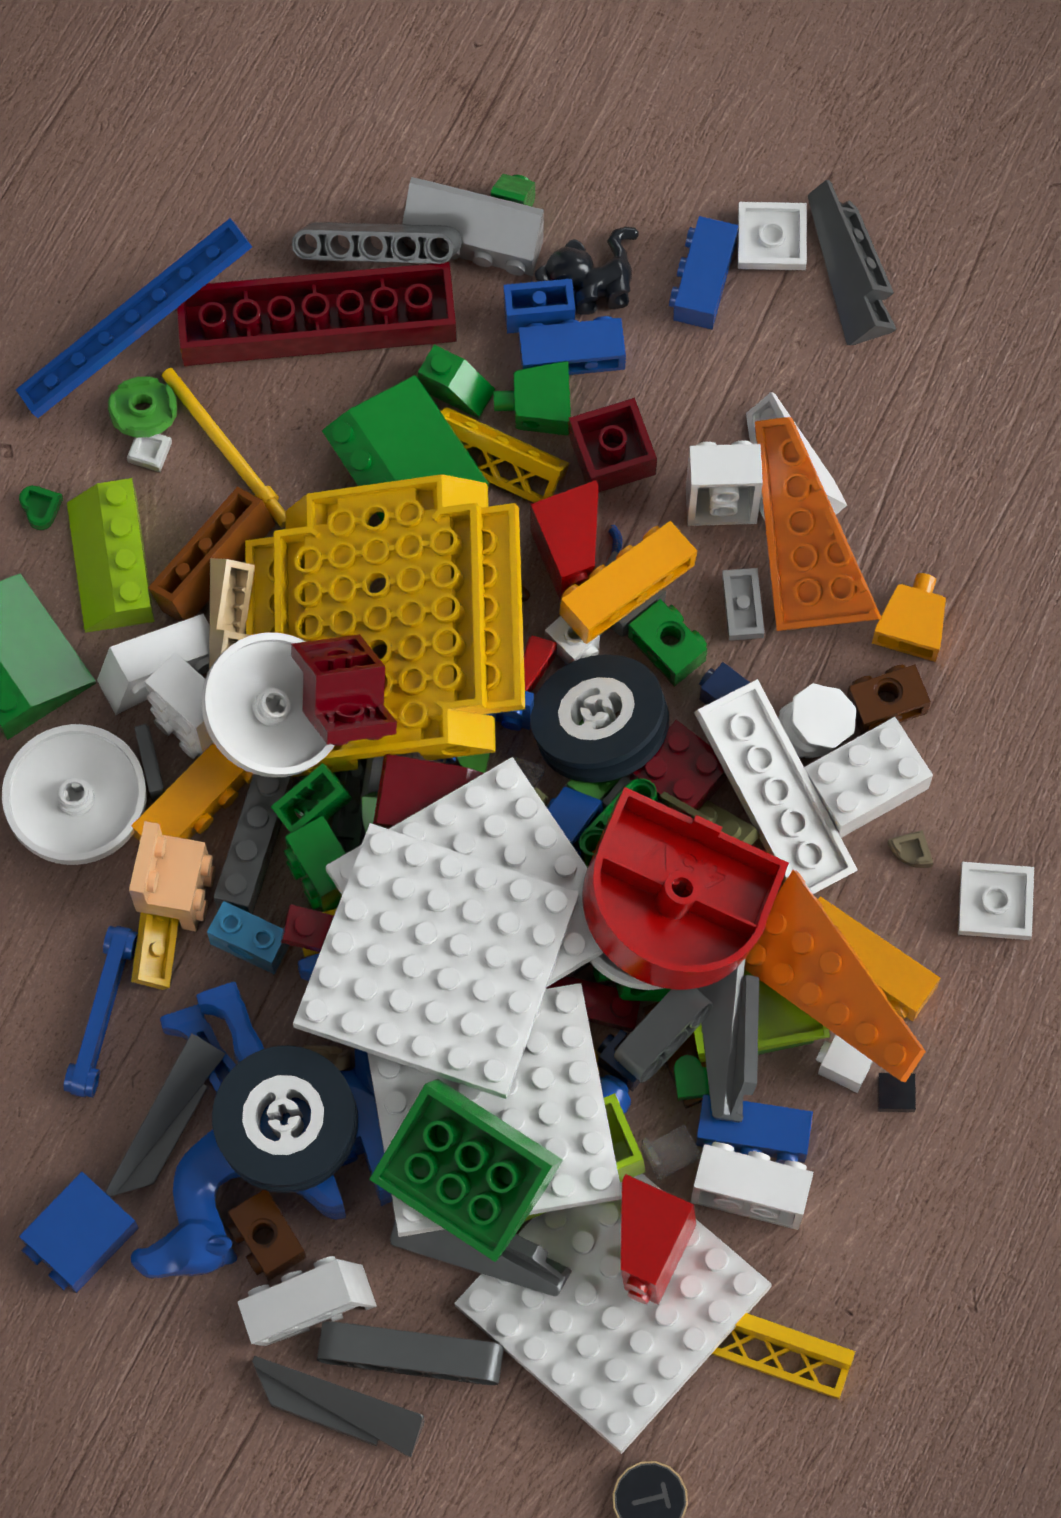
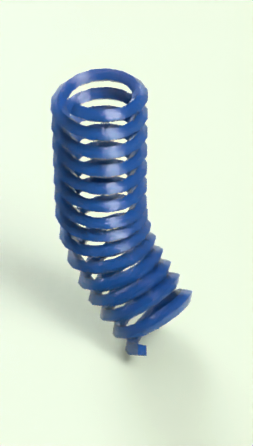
(616, 539)

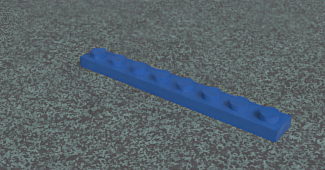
(134, 318)

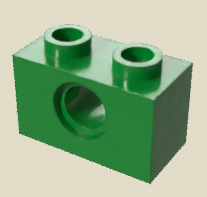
(672, 661)

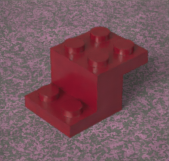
(343, 689)

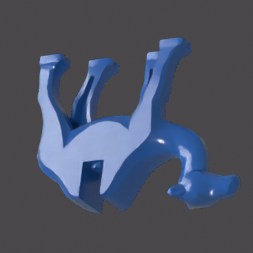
(200, 1240)

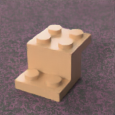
(171, 877)

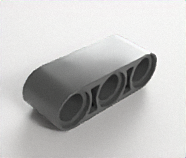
(662, 1032)

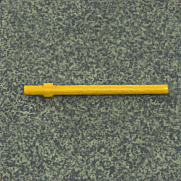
(261, 491)

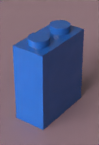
(77, 1233)

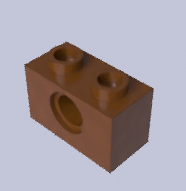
(902, 683)
(262, 1213)

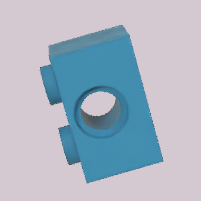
(247, 937)

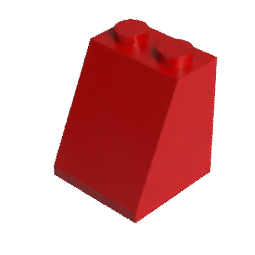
(566, 534)
(652, 1238)

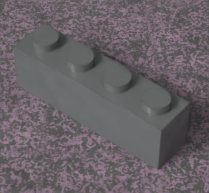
(252, 844)

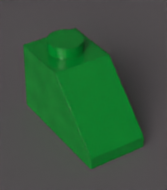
(514, 189)
(455, 382)

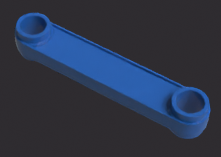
(83, 1076)

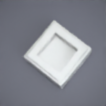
(149, 451)

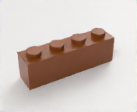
(185, 582)

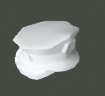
(818, 720)

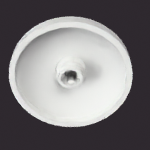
(256, 708)
(74, 794)

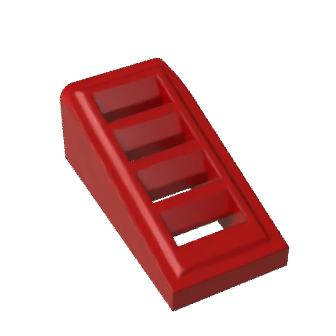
(537, 659)

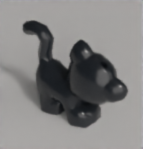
(593, 283)

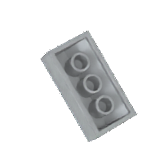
(490, 228)

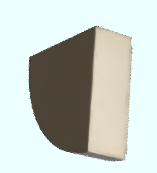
(912, 849)

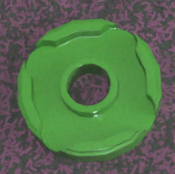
(142, 422)

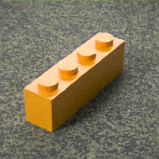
(627, 581)
(195, 796)
(899, 976)

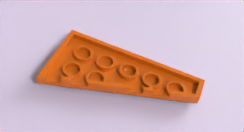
(808, 553)
(823, 976)

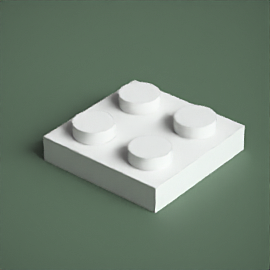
(772, 235)
(996, 900)

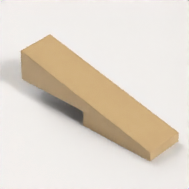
(229, 604)

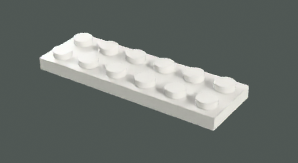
(775, 786)

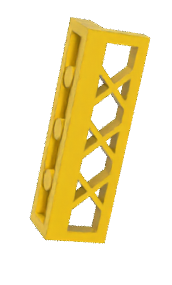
(511, 450)
(792, 1341)

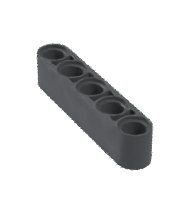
(362, 249)
(410, 1353)

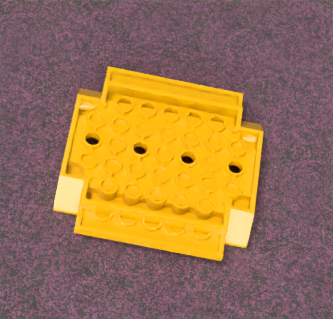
(443, 613)

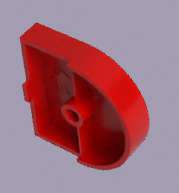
(676, 894)

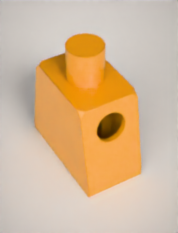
(913, 619)

